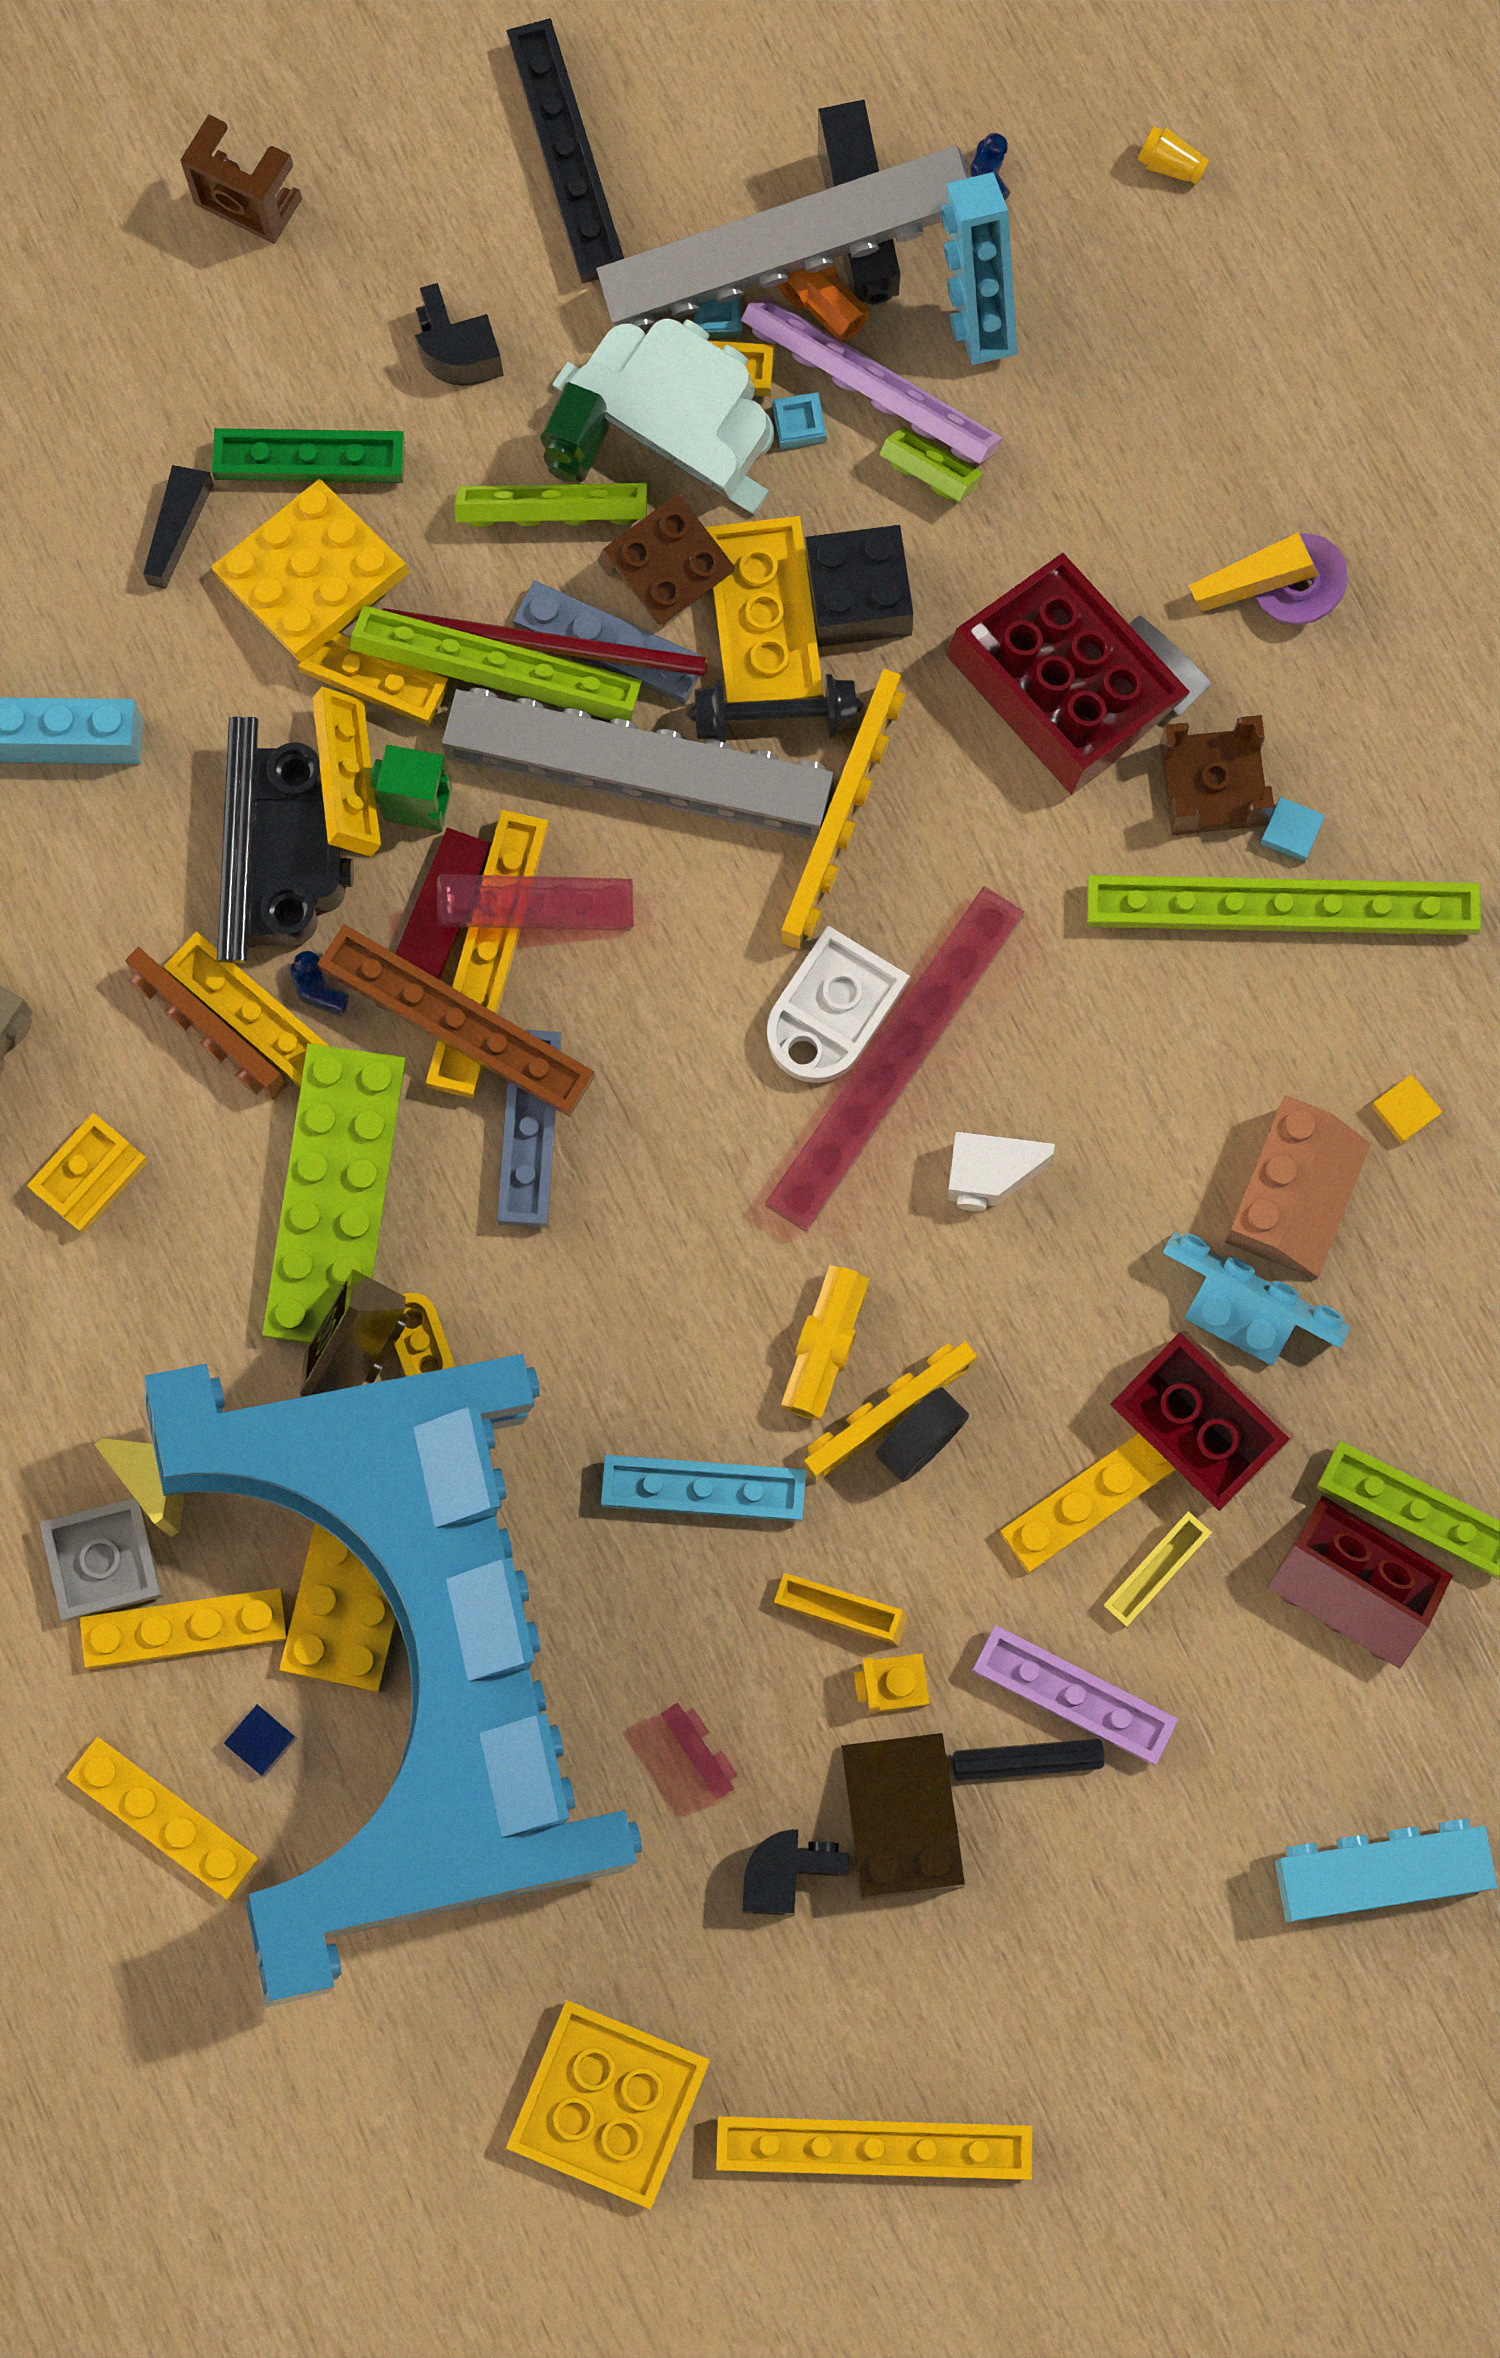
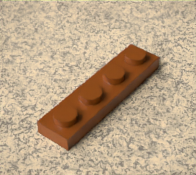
(218, 1038)

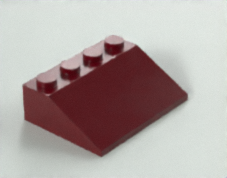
(1065, 672)

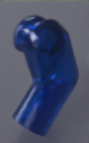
(989, 159)
(311, 985)

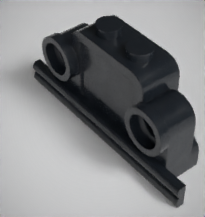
(274, 846)

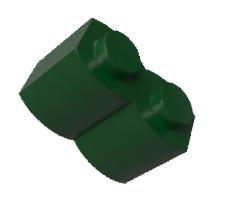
(574, 433)

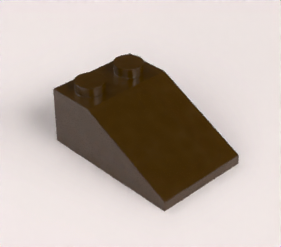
(353, 1336)
(902, 1816)

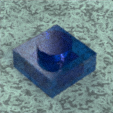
(260, 1740)

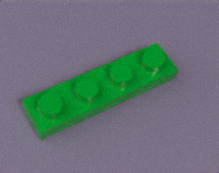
(308, 455)

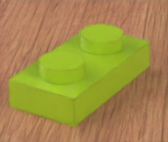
(921, 458)

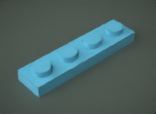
(703, 1488)

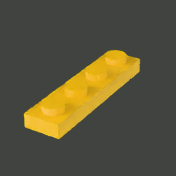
(346, 772)
(243, 1006)
(870, 1422)
(1085, 1502)
(183, 1628)
(163, 1818)

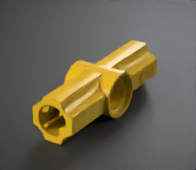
(825, 1343)

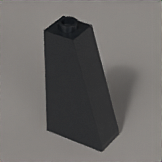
(846, 155)

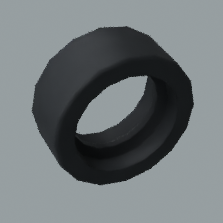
(922, 1434)

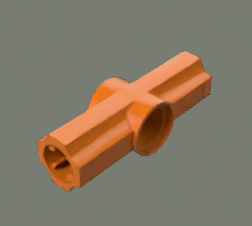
(827, 301)

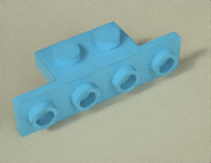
(1246, 1307)

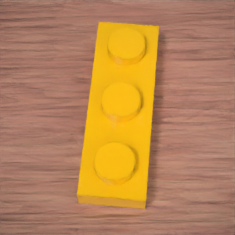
(377, 680)

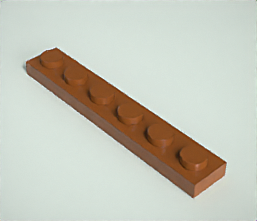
(456, 1020)

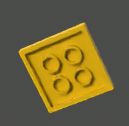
(310, 570)
(608, 2104)

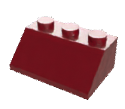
(1202, 1420)
(1361, 1582)

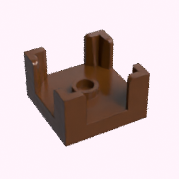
(234, 194)
(1215, 778)

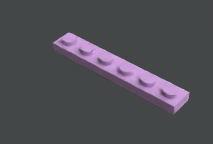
(858, 372)

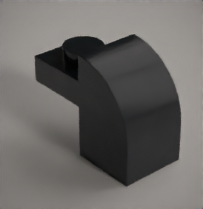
(458, 351)
(774, 1867)

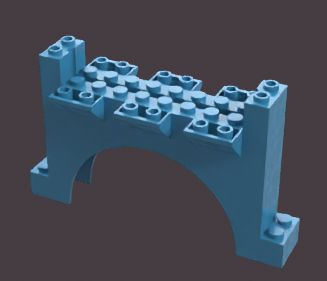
(414, 1496)

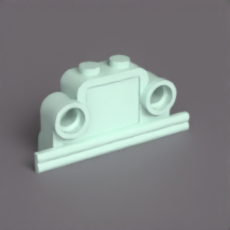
(682, 402)

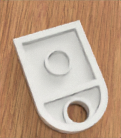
(834, 1005)

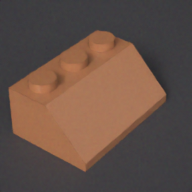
(1299, 1188)

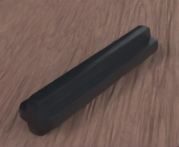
(1028, 1759)

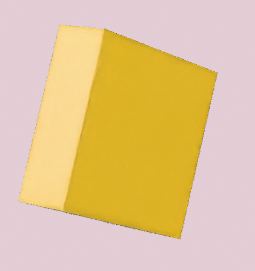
(1406, 1109)

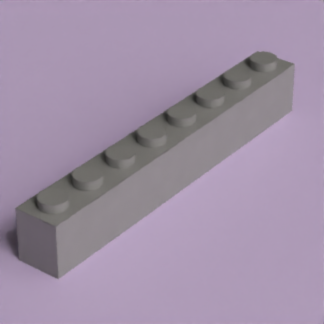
(781, 241)
(638, 763)

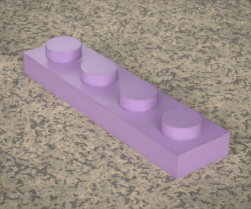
(1075, 1695)

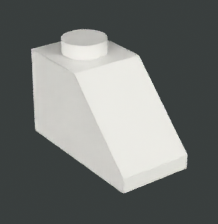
(993, 1168)

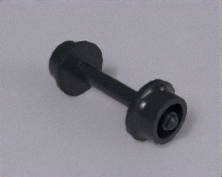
(838, 706)

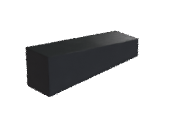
(179, 512)

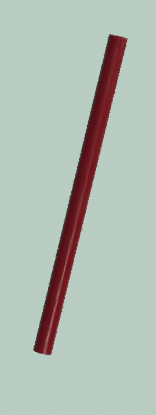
(573, 646)

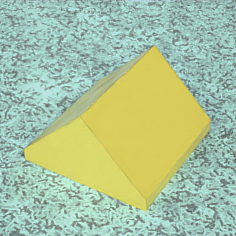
(138, 1470)

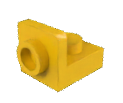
(892, 1683)

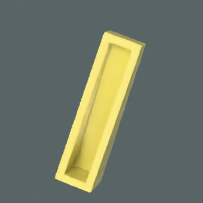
(1157, 1569)

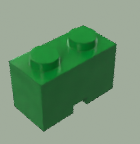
(412, 787)

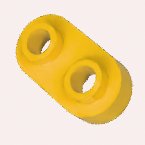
(425, 1341)

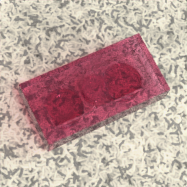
(713, 1769)

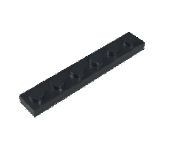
(565, 147)

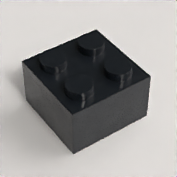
(859, 585)

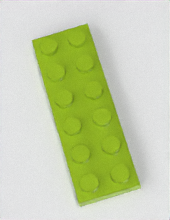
(333, 1184)

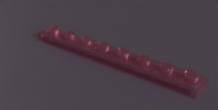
(894, 1059)

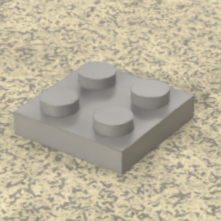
(100, 1559)

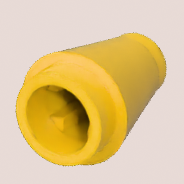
(1172, 156)

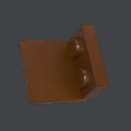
(667, 560)

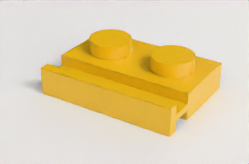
(88, 1173)

